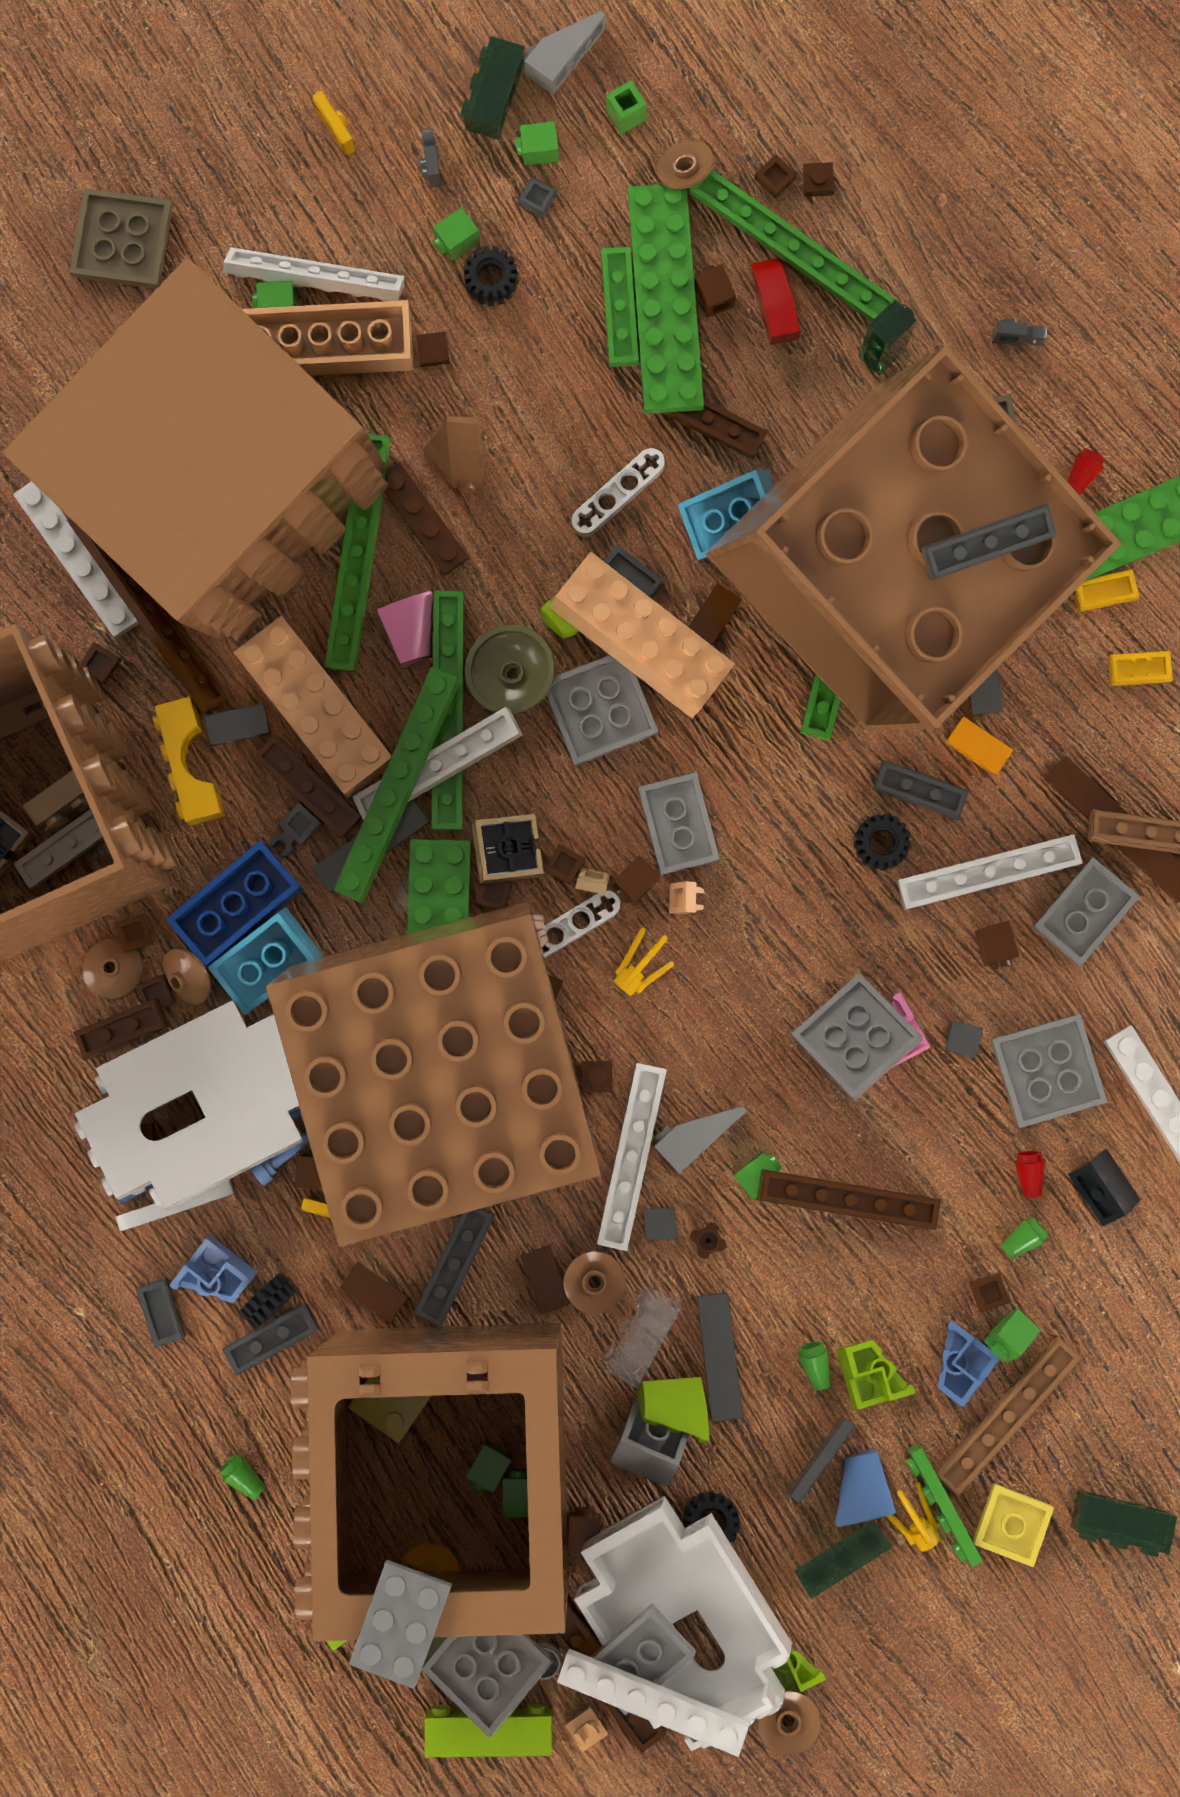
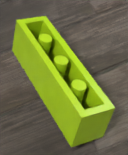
(455, 1735)

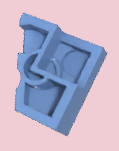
(215, 1272)
(964, 1365)
(863, 1490)

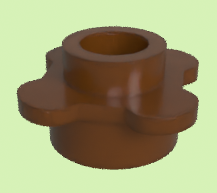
(711, 1232)

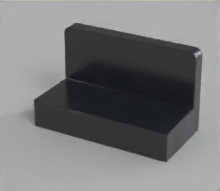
(1105, 1188)

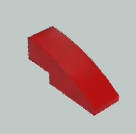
(775, 301)

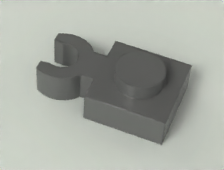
(429, 164)
(1015, 333)
(298, 826)

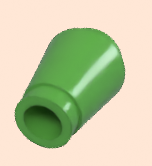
(1024, 1238)
(815, 1364)
(241, 1476)

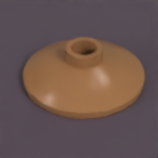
(685, 164)
(127, 971)
(186, 976)
(600, 1298)
(792, 1737)

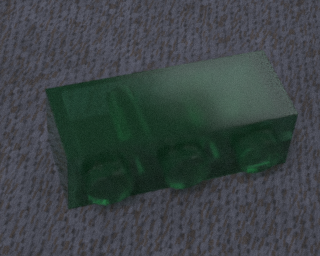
(493, 87)
(887, 337)
(1123, 1523)
(842, 1559)

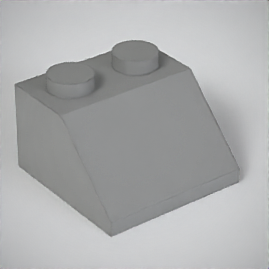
(648, 1448)

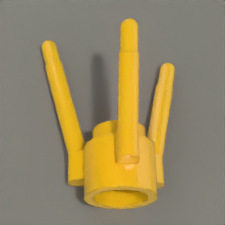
(630, 978)
(923, 1531)

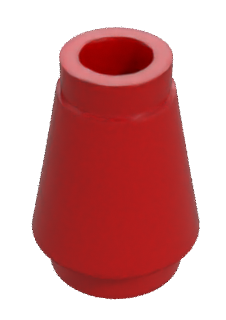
(1085, 469)
(1030, 1172)

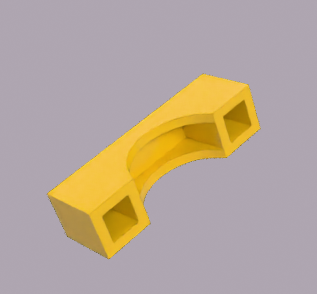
(179, 725)

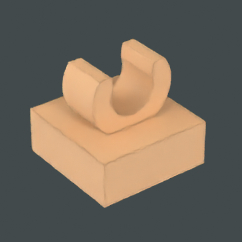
(683, 898)
(586, 1728)

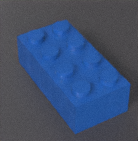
(235, 904)

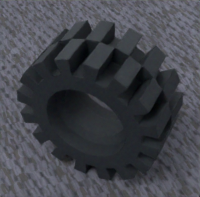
(486, 259)
(895, 829)
(268, 1301)
(714, 1502)

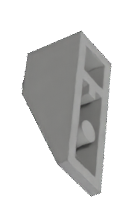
(561, 52)
(688, 1140)

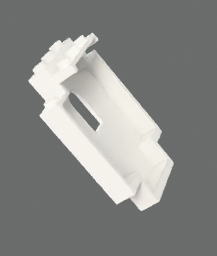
(239, 1084)
(684, 1571)

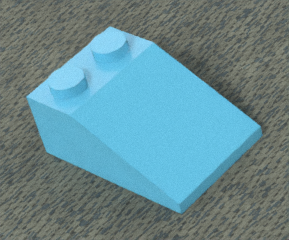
(719, 509)
(261, 958)

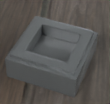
(537, 197)
(963, 1039)
(660, 1223)

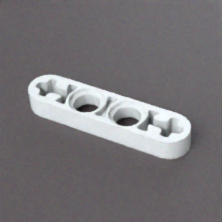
(620, 494)
(572, 933)
(152, 1212)

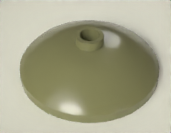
(500, 653)

